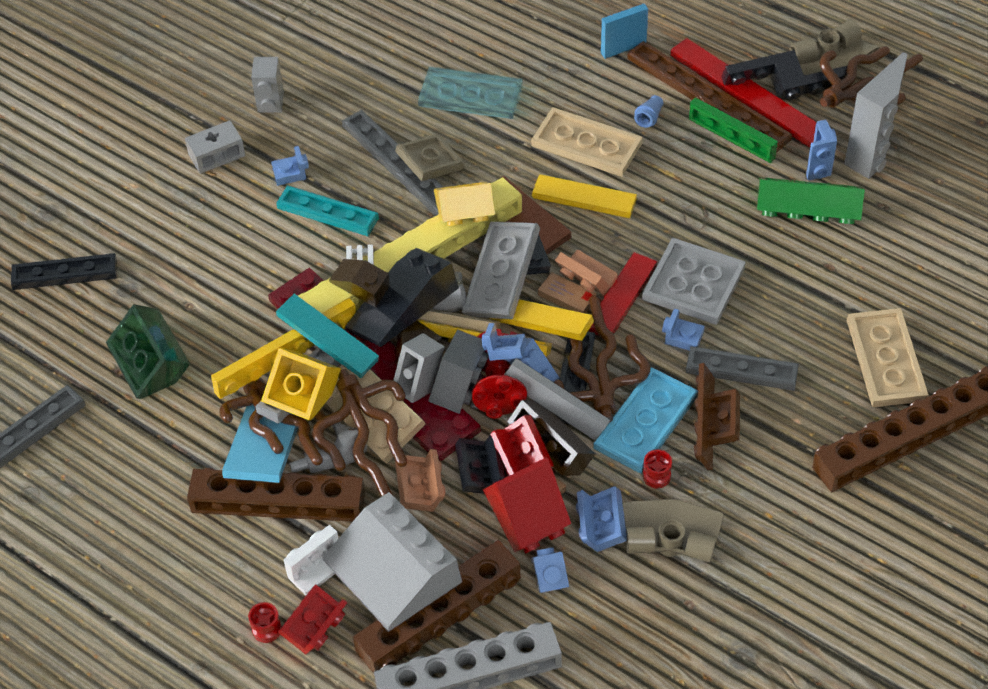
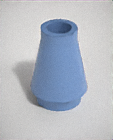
(647, 113)

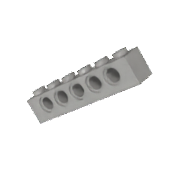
(486, 672)

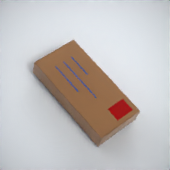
(565, 293)

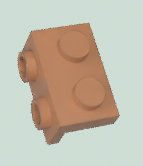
(588, 271)
(421, 482)

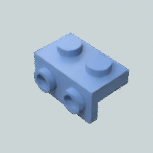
(821, 151)
(601, 518)

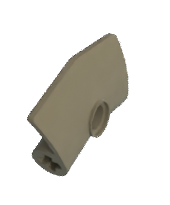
(843, 40)
(654, 520)

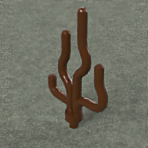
(841, 89)
(602, 391)
(254, 394)
(354, 399)

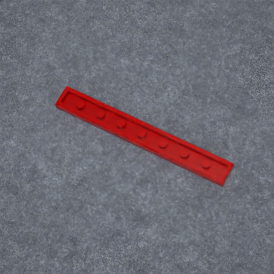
(748, 93)

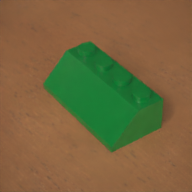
(810, 198)

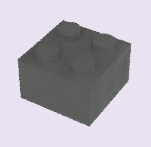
(459, 372)

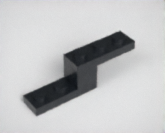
(784, 73)

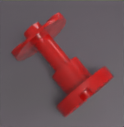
(497, 392)

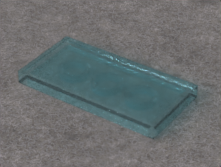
(470, 92)

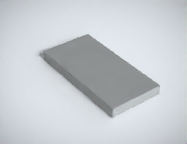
(501, 270)

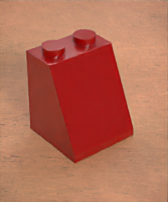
(529, 506)

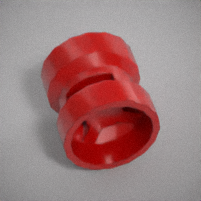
(657, 469)
(264, 615)

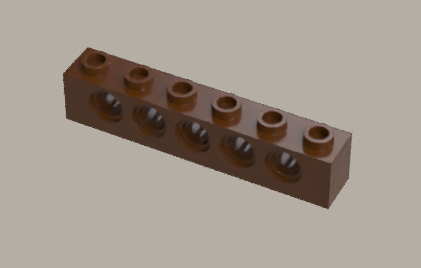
(290, 503)
(492, 561)

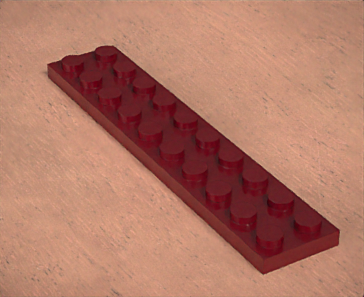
(442, 425)

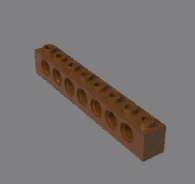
(935, 418)

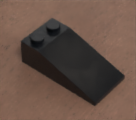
(416, 286)

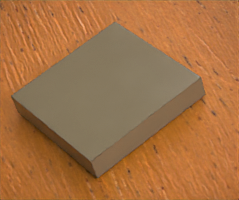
(429, 157)

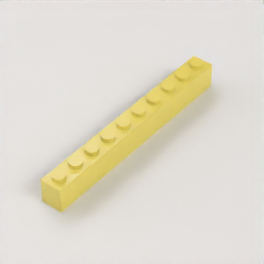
(431, 237)

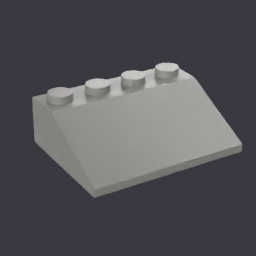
(874, 120)
(392, 562)

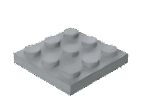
(694, 281)

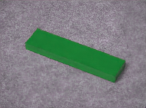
(733, 130)

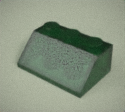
(147, 351)

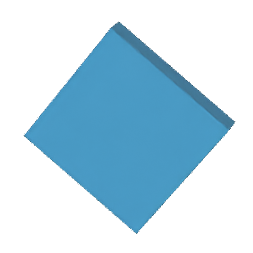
(624, 30)

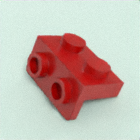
(520, 445)
(311, 620)

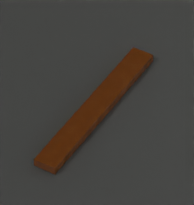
(694, 86)

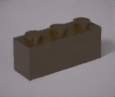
(564, 447)

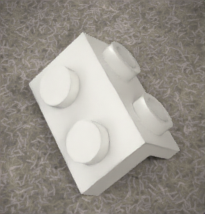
(306, 565)

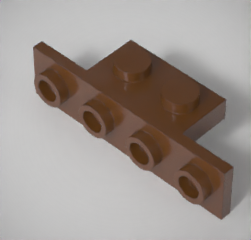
(717, 417)

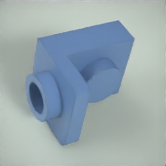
(291, 168)
(681, 332)

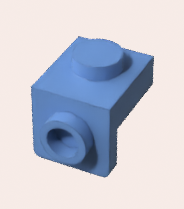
(503, 347)
(550, 570)

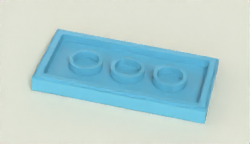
(645, 419)
(252, 456)

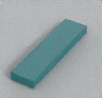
(327, 210)
(327, 335)

